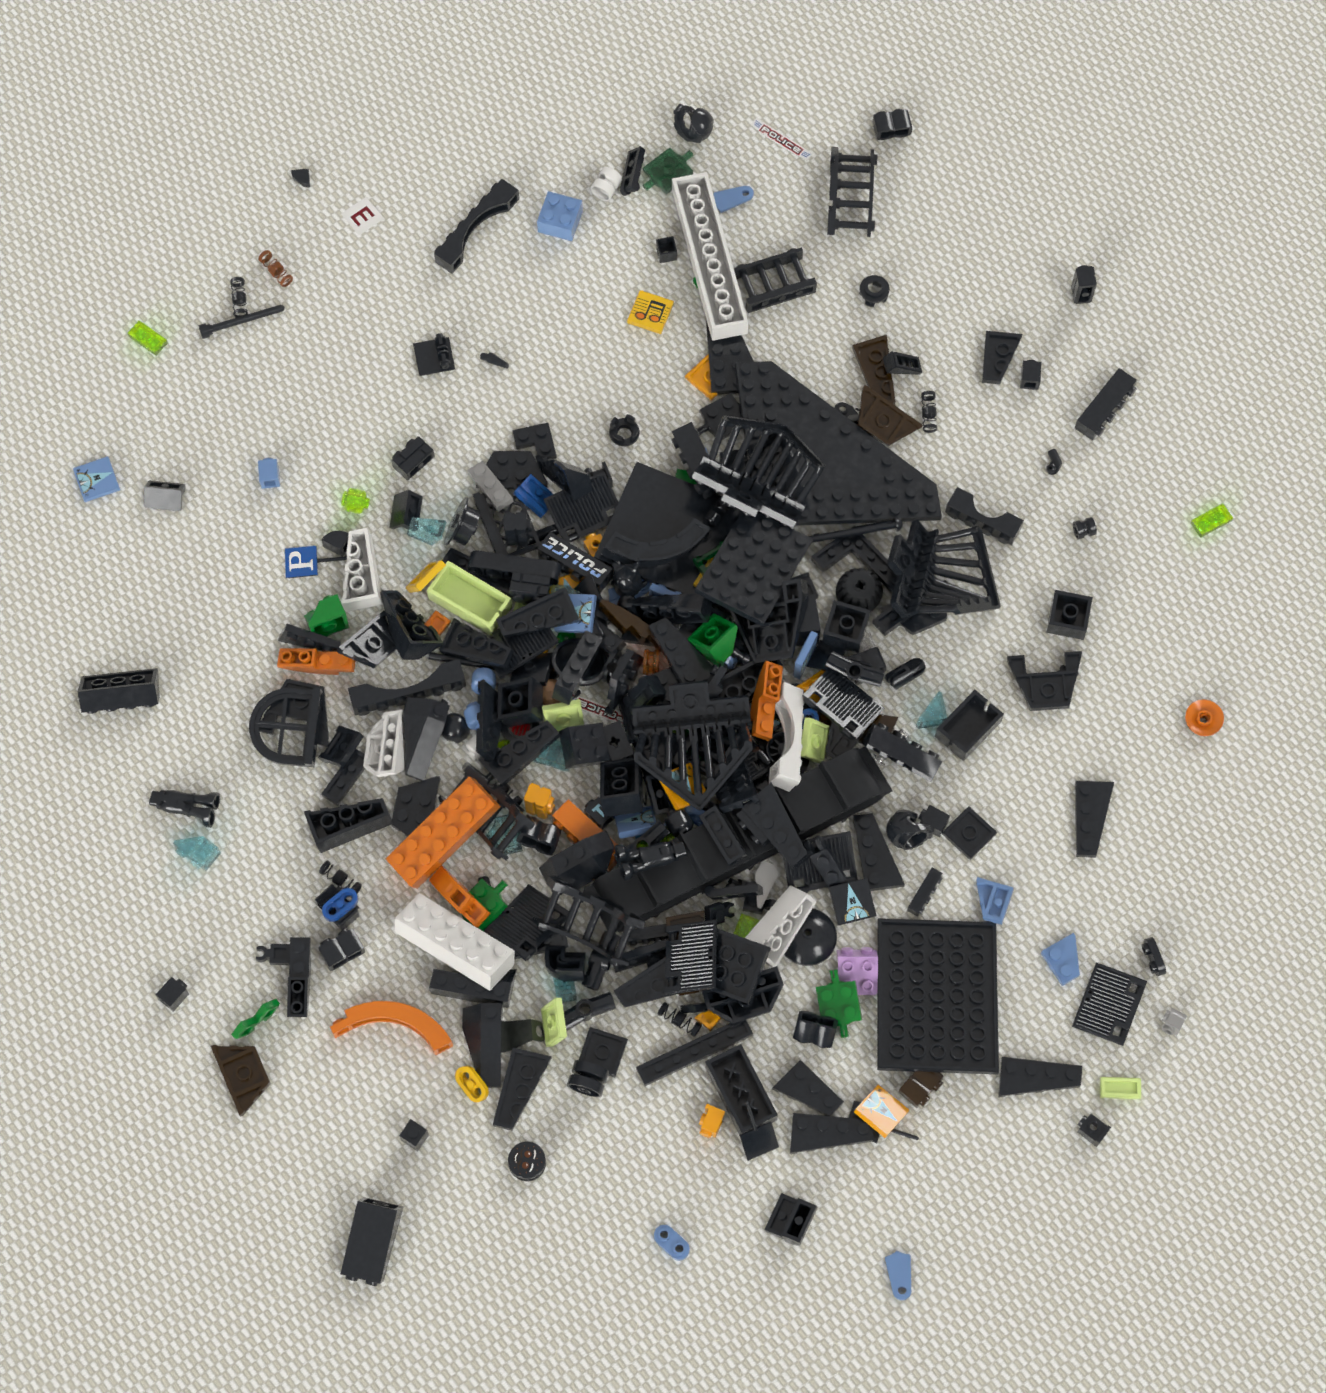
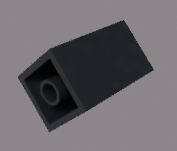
(371, 1240)

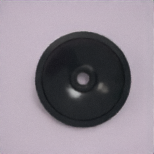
(562, 654)
(816, 947)

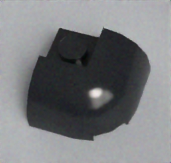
(565, 965)

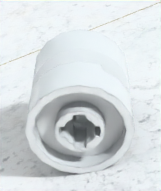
(605, 185)

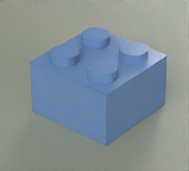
(560, 216)

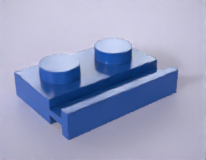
(532, 493)

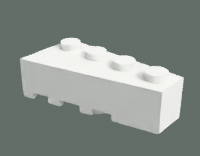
(361, 581)
(782, 923)

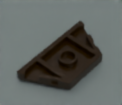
(883, 418)
(242, 1074)

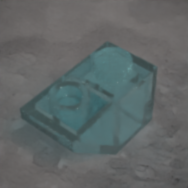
(198, 850)

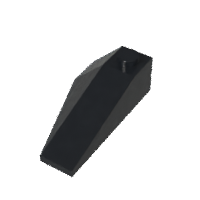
(422, 730)
(484, 1039)

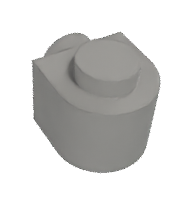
(1173, 1021)

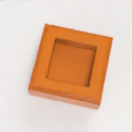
(438, 621)

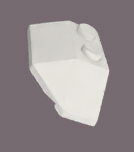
(386, 745)

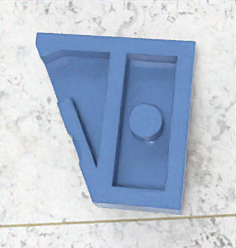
(993, 899)
(1063, 959)

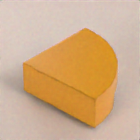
(708, 1019)

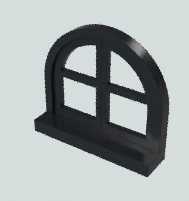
(311, 728)

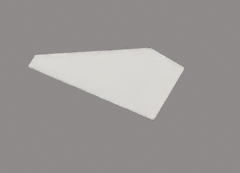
(766, 877)

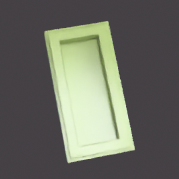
(1120, 1088)

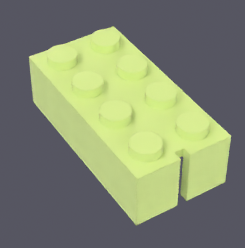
(469, 598)

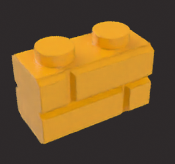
(539, 801)

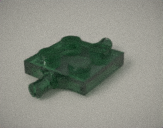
(665, 168)

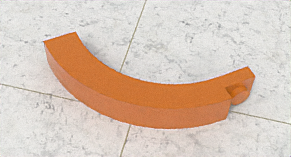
(394, 1013)

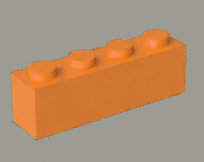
(577, 826)

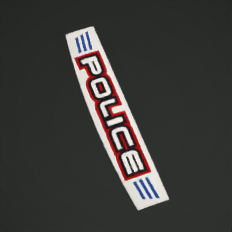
(781, 139)
(599, 710)

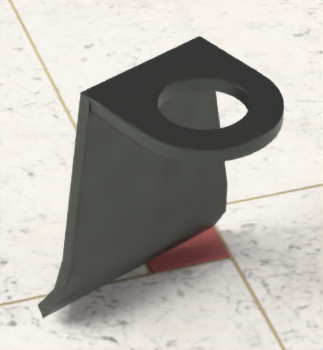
(519, 1033)

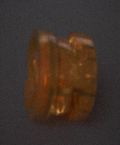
(653, 661)

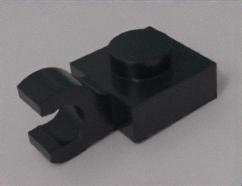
(750, 905)

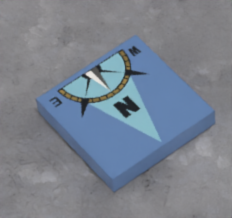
(96, 479)
(585, 608)
(805, 655)
(635, 824)

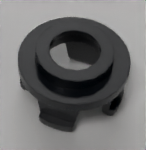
(871, 297)
(628, 423)

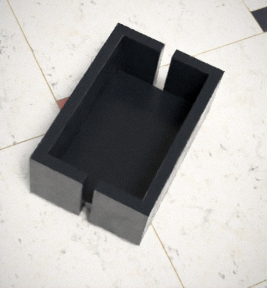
(969, 725)

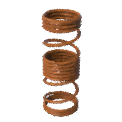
(276, 268)

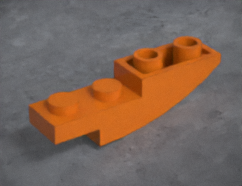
(314, 661)
(764, 700)
(459, 896)

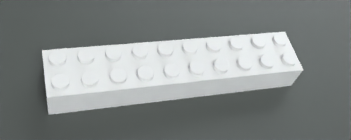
(709, 256)

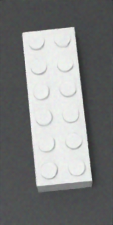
(454, 941)

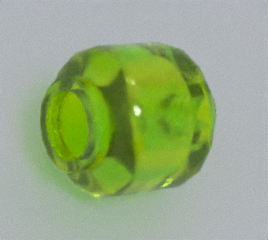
(355, 500)

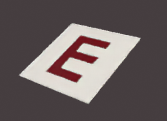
(362, 216)

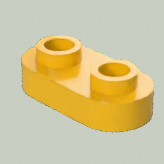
(471, 1085)

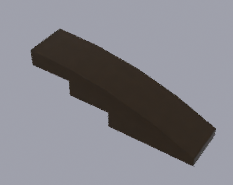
(625, 621)

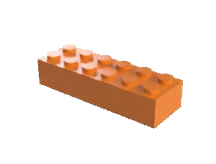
(443, 832)

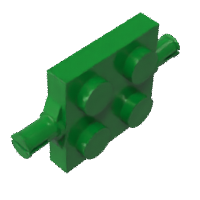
(490, 899)
(840, 1002)

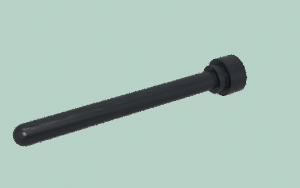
(206, 330)

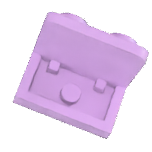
(859, 967)

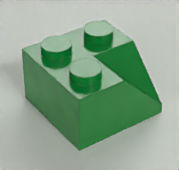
(327, 617)
(715, 639)

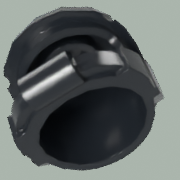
(700, 126)
(904, 831)

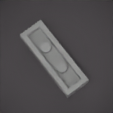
(490, 486)

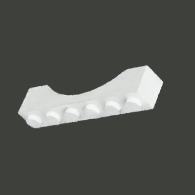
(786, 770)

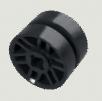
(587, 1078)

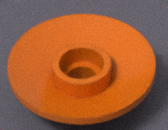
(1208, 710)

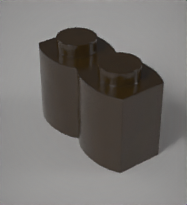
(920, 1086)

